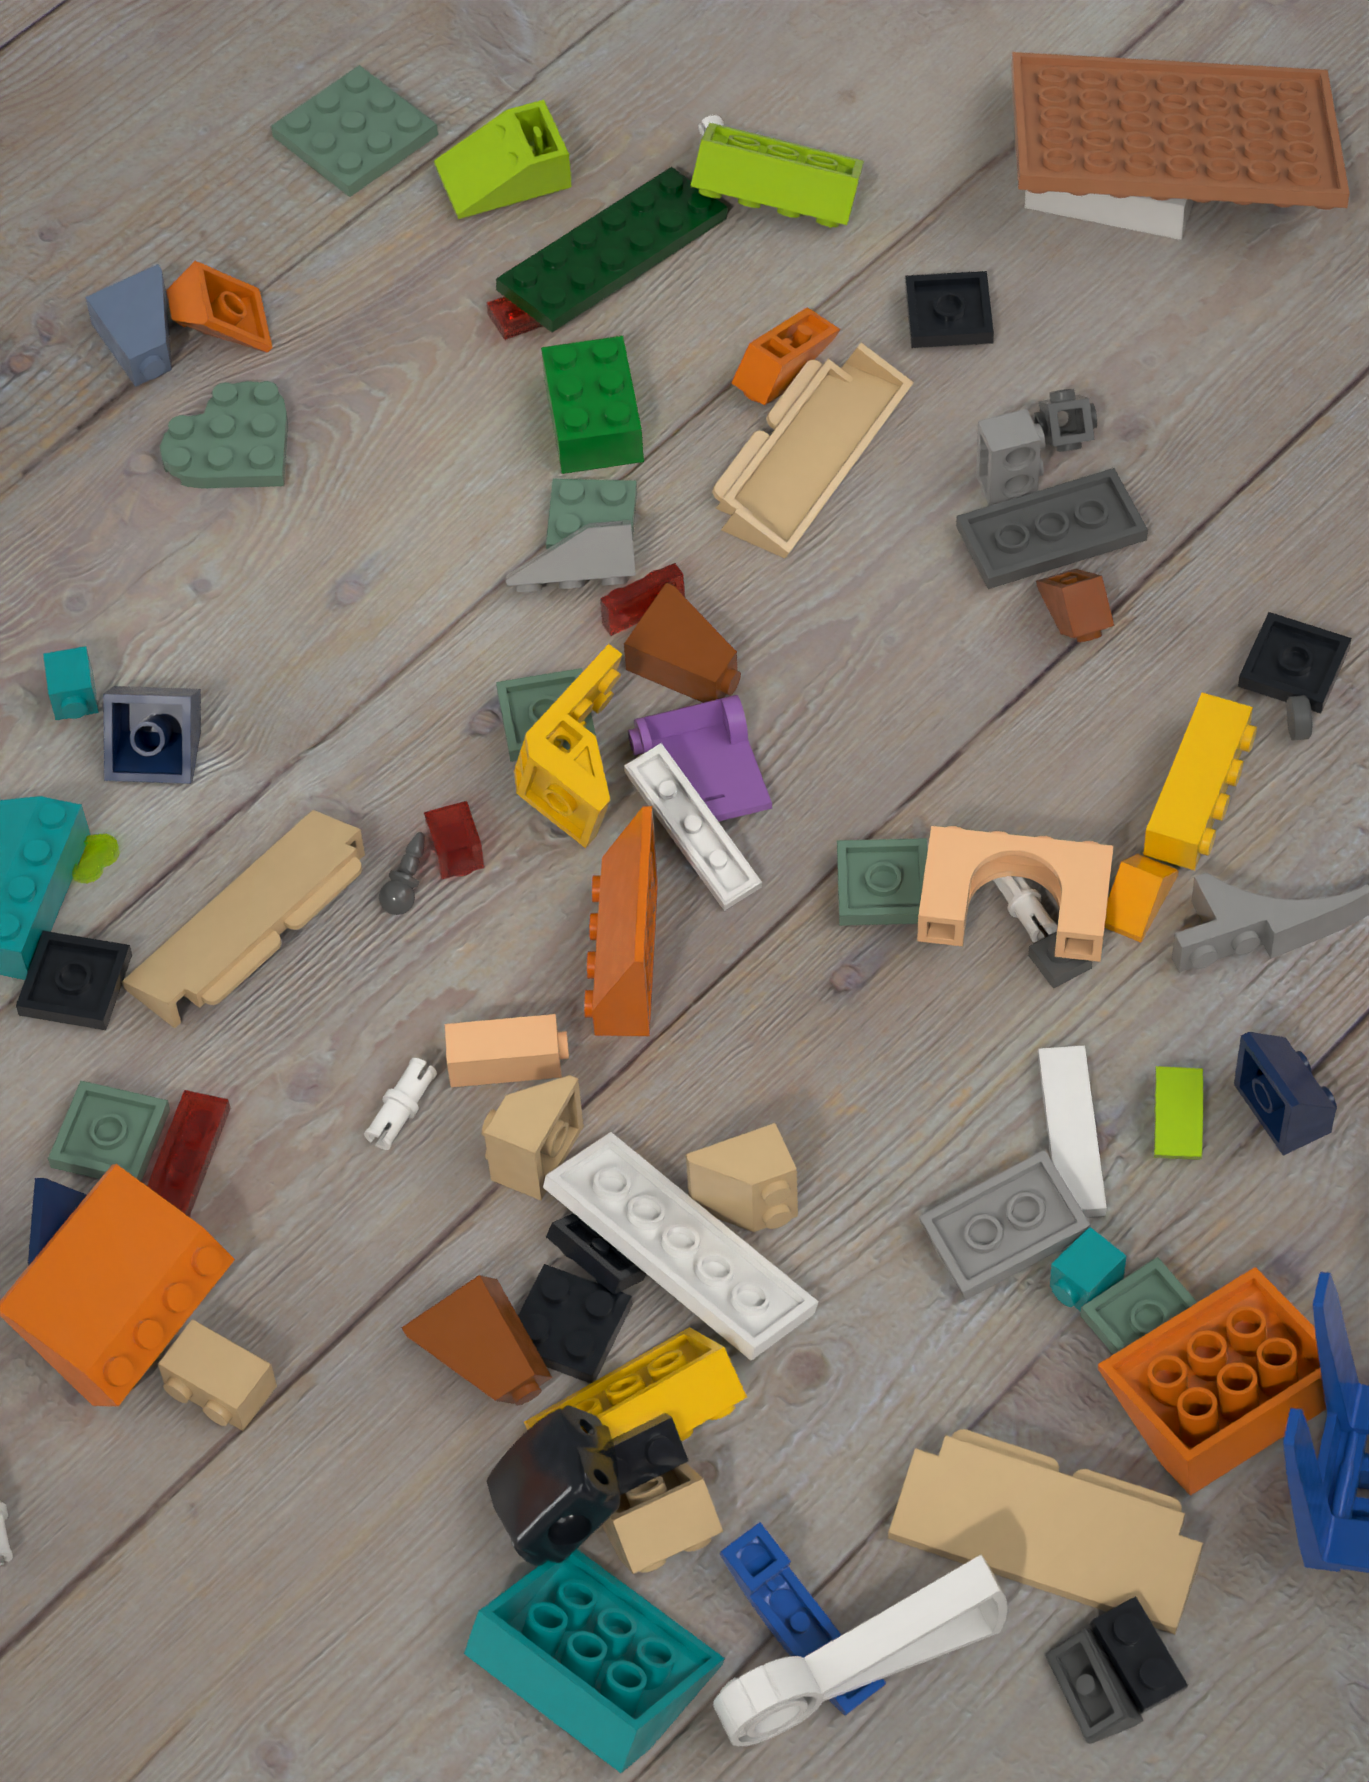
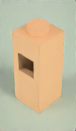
(505, 1050)

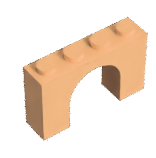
(967, 859)

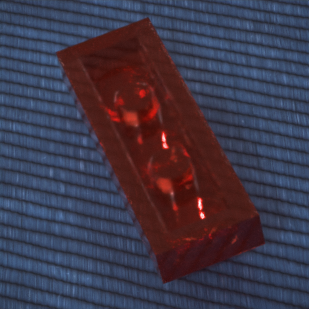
(189, 1148)

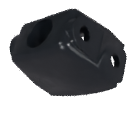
(556, 1485)

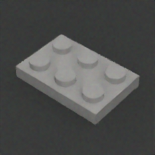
(1005, 1224)

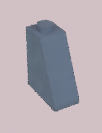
(135, 324)

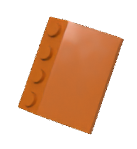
(624, 933)
(114, 1287)
(1219, 1379)

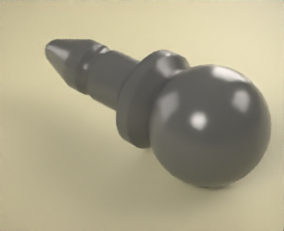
(398, 894)

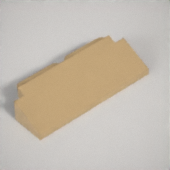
(817, 437)
(246, 919)
(1049, 1529)

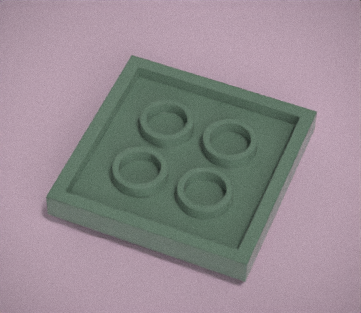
(354, 130)

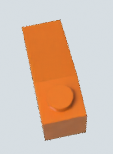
(781, 353)

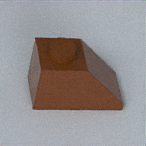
(1077, 603)

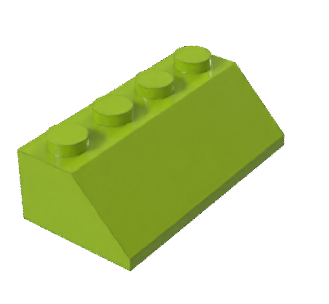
(776, 175)

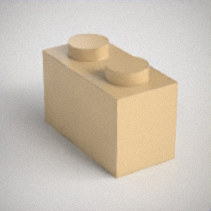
(216, 1376)

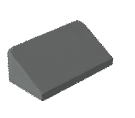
(1092, 1687)

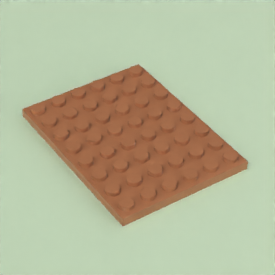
(1177, 130)

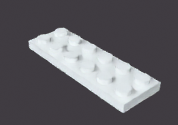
(681, 1245)

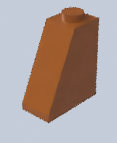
(681, 650)
(482, 1341)

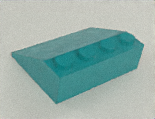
(37, 855)
(592, 1657)

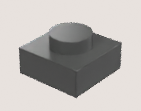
(1055, 969)

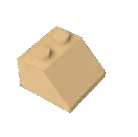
(532, 1134)
(746, 1180)
(662, 1520)

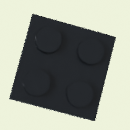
(949, 309)
(1294, 661)
(74, 980)
(573, 1322)

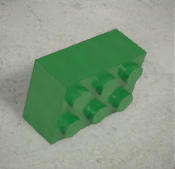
(592, 404)

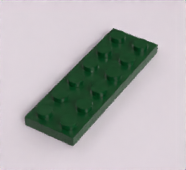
(610, 249)

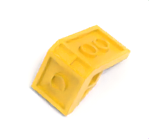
(570, 783)

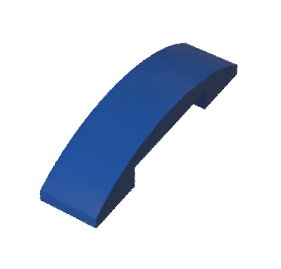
(785, 1603)

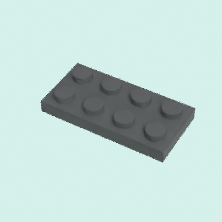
(1051, 528)

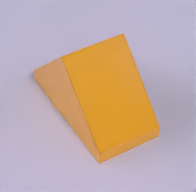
(1138, 895)

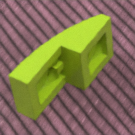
(1178, 1113)

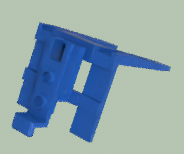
(1326, 1512)

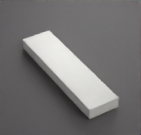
(692, 826)
(1072, 1125)

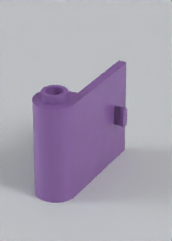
(711, 751)

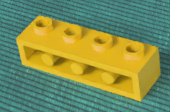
(1199, 781)

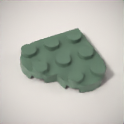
(234, 442)

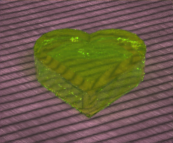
(99, 852)

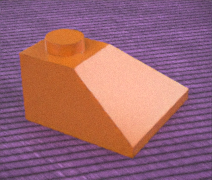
(219, 306)

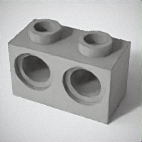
(1009, 456)

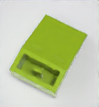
(506, 162)

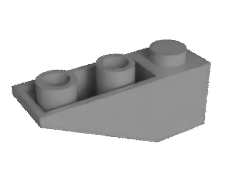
(591, 552)

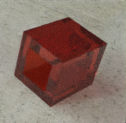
(454, 840)

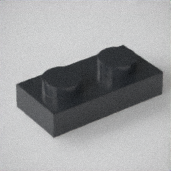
(594, 1254)
(648, 1452)
(1138, 1655)

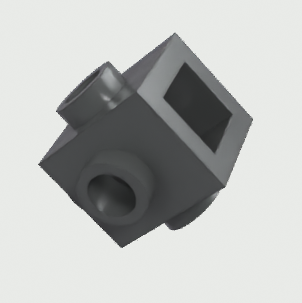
(1080, 424)

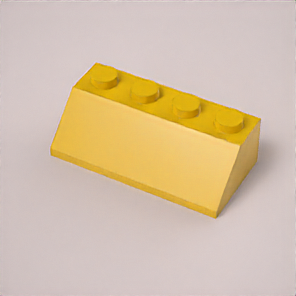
(679, 1377)

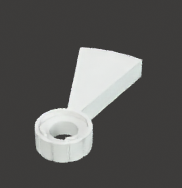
(925, 1625)

